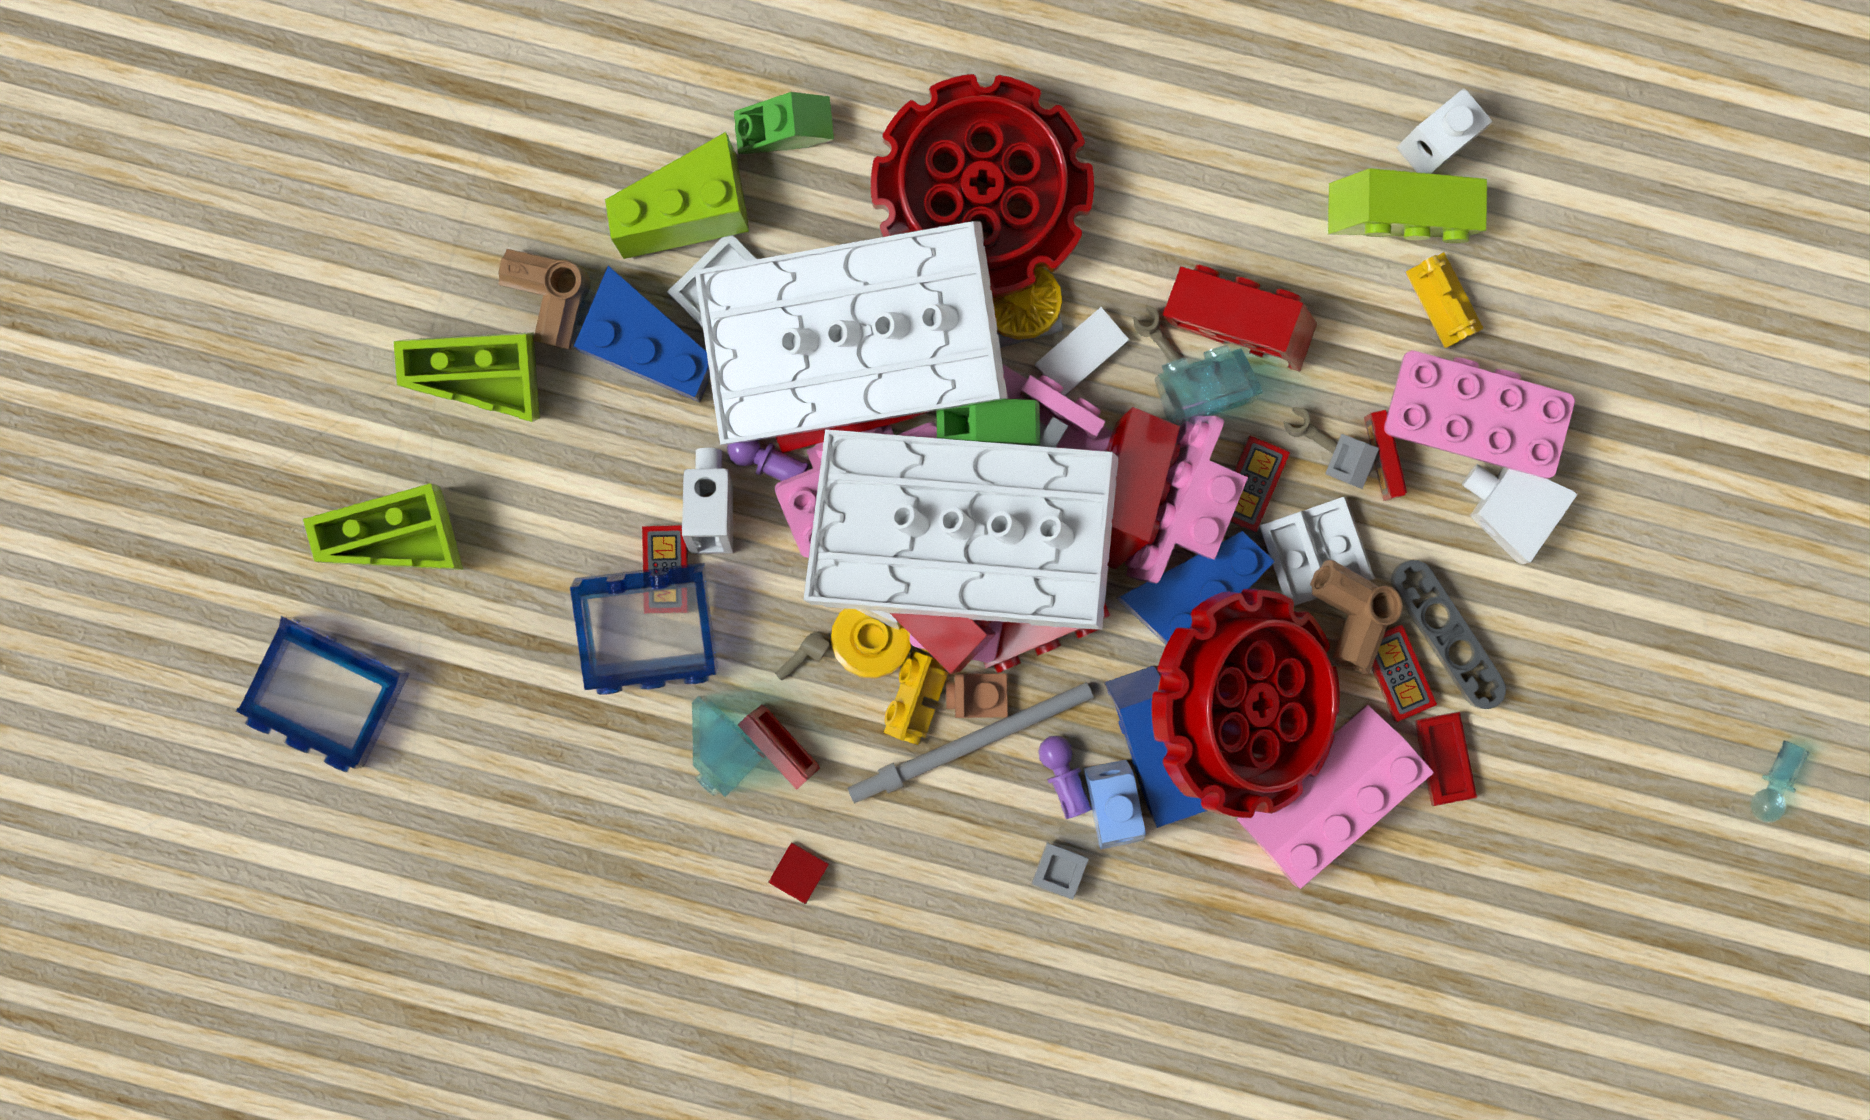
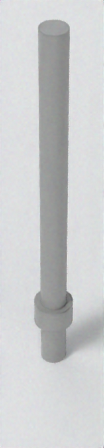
(892, 776)

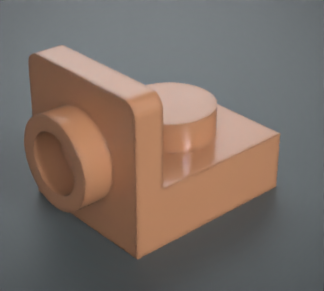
(978, 695)

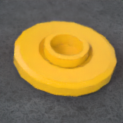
(1031, 310)
(868, 645)

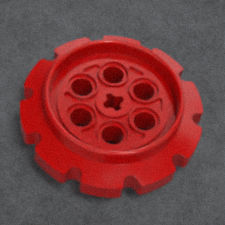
(1011, 114)
(1246, 703)

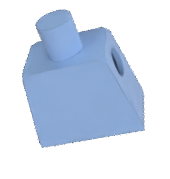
(1115, 804)

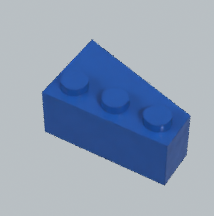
(641, 340)
(1182, 588)
(1134, 707)

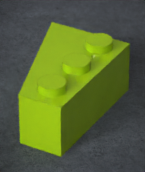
(681, 203)
(1407, 205)
(478, 370)
(388, 531)

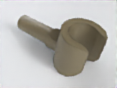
(1156, 334)
(1309, 431)
(813, 645)

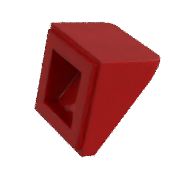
(798, 873)

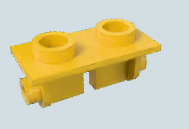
(1444, 299)
(919, 678)

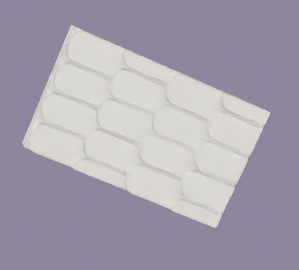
(851, 333)
(962, 529)

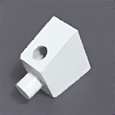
(1444, 132)
(1517, 509)
(708, 520)

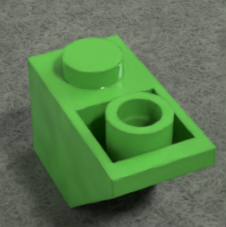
(784, 123)
(993, 421)

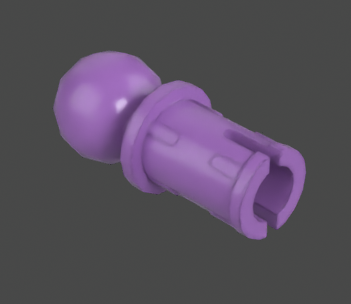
(768, 461)
(1056, 754)

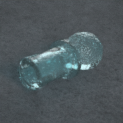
(1769, 804)

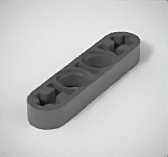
(1444, 637)

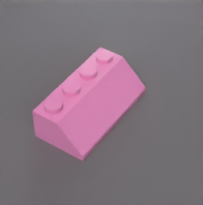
(1357, 786)

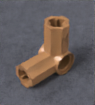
(540, 276)
(1363, 627)

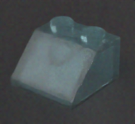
(1207, 386)
(720, 749)

